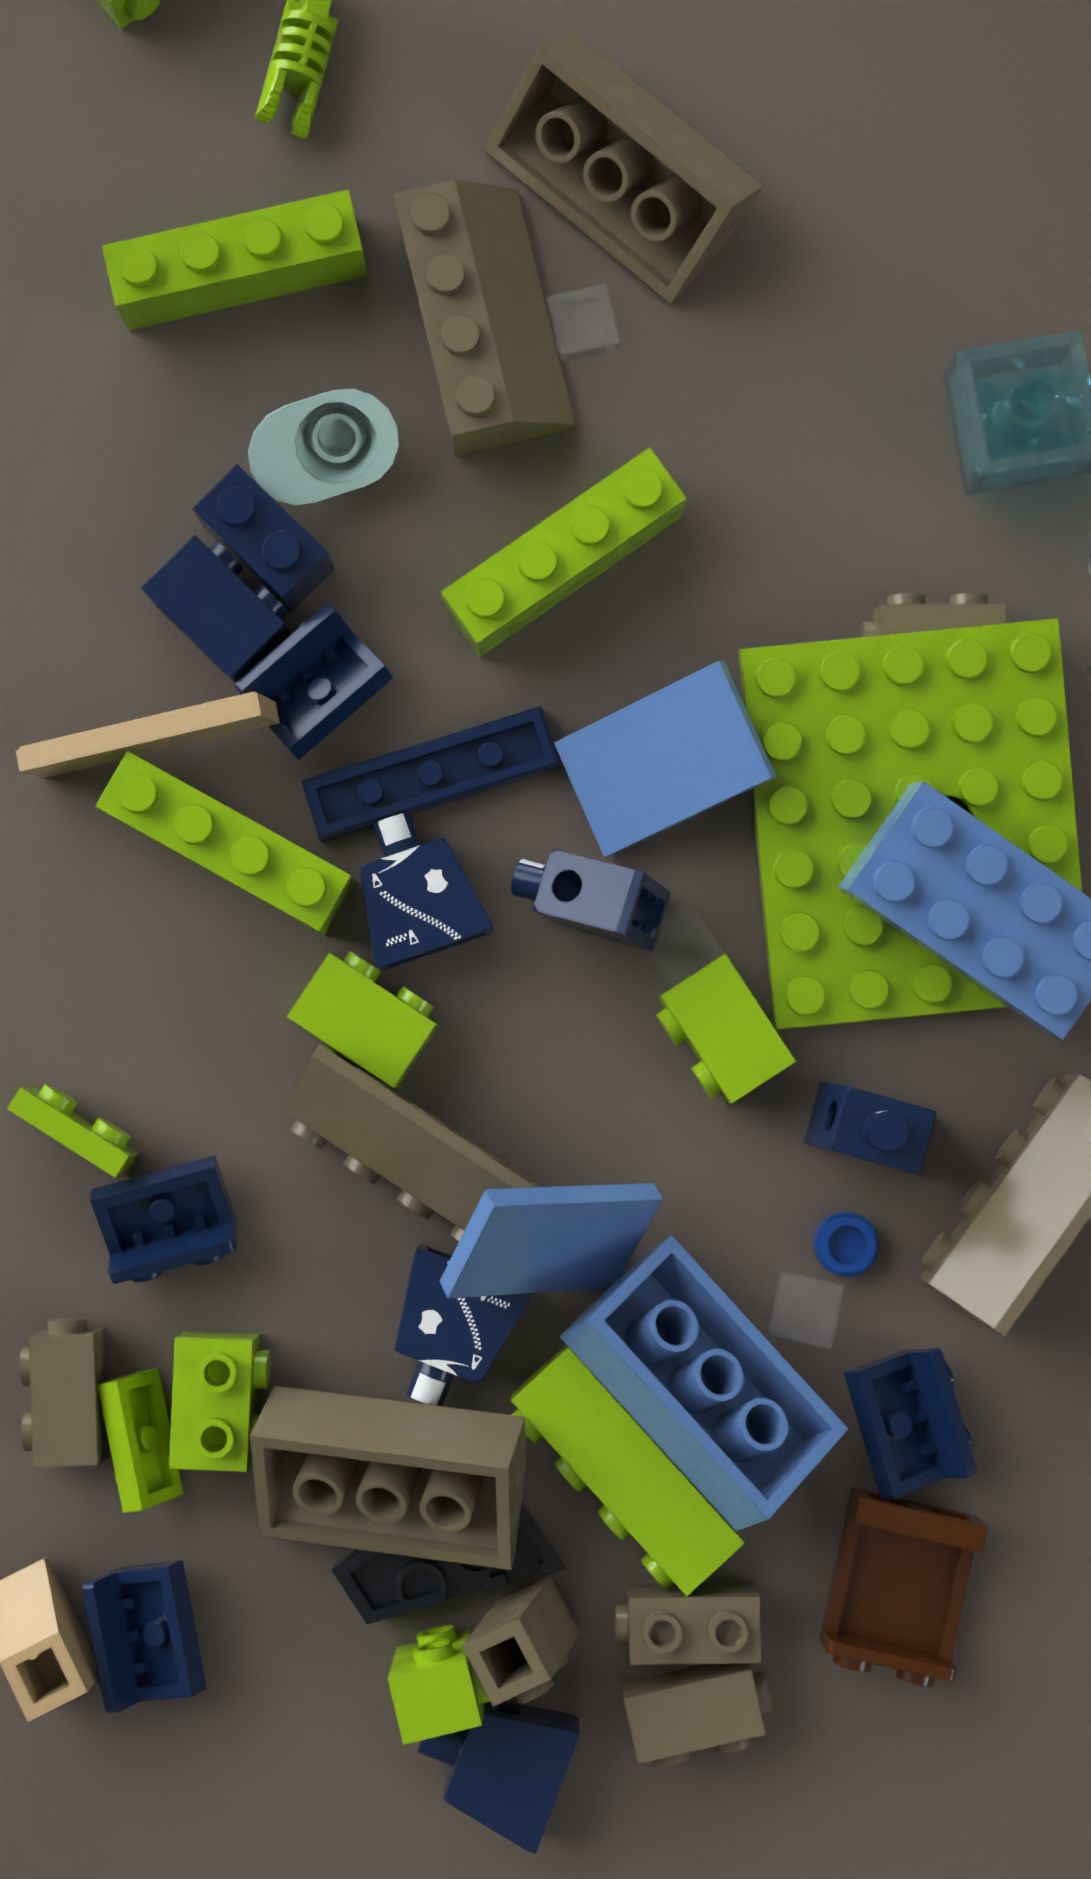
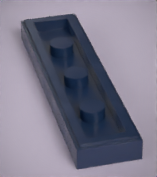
(431, 774)

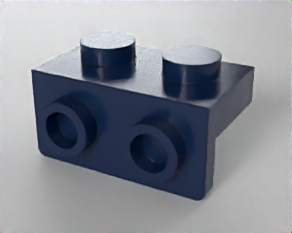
(316, 679)
(165, 1220)
(910, 1421)
(143, 1635)

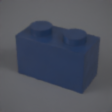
(263, 538)
(216, 609)

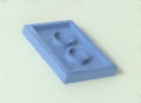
(665, 759)
(549, 1239)

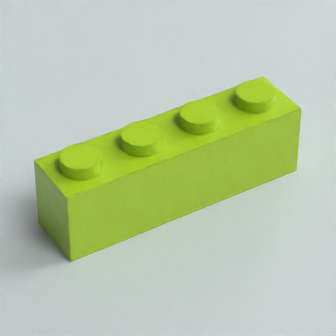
(235, 260)
(564, 552)
(226, 843)
(626, 1471)

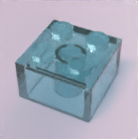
(1021, 411)

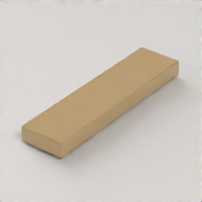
(147, 735)

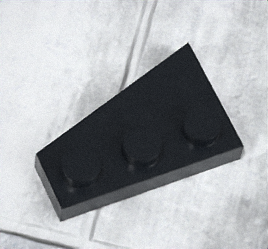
(399, 1584)

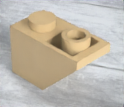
(42, 1641)

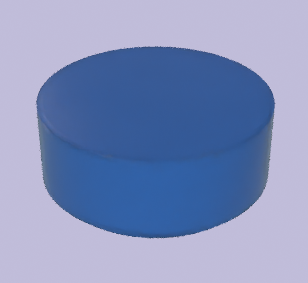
(845, 1244)

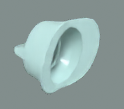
(323, 446)

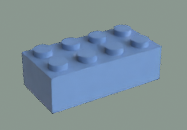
(979, 907)
(705, 1384)

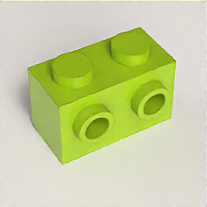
(216, 1399)
(435, 1686)

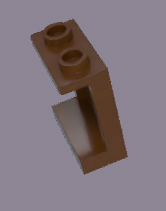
(900, 1586)

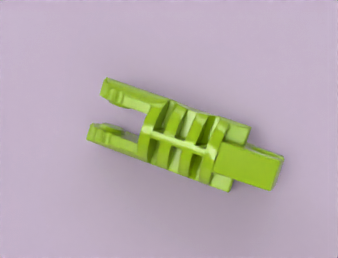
(299, 61)

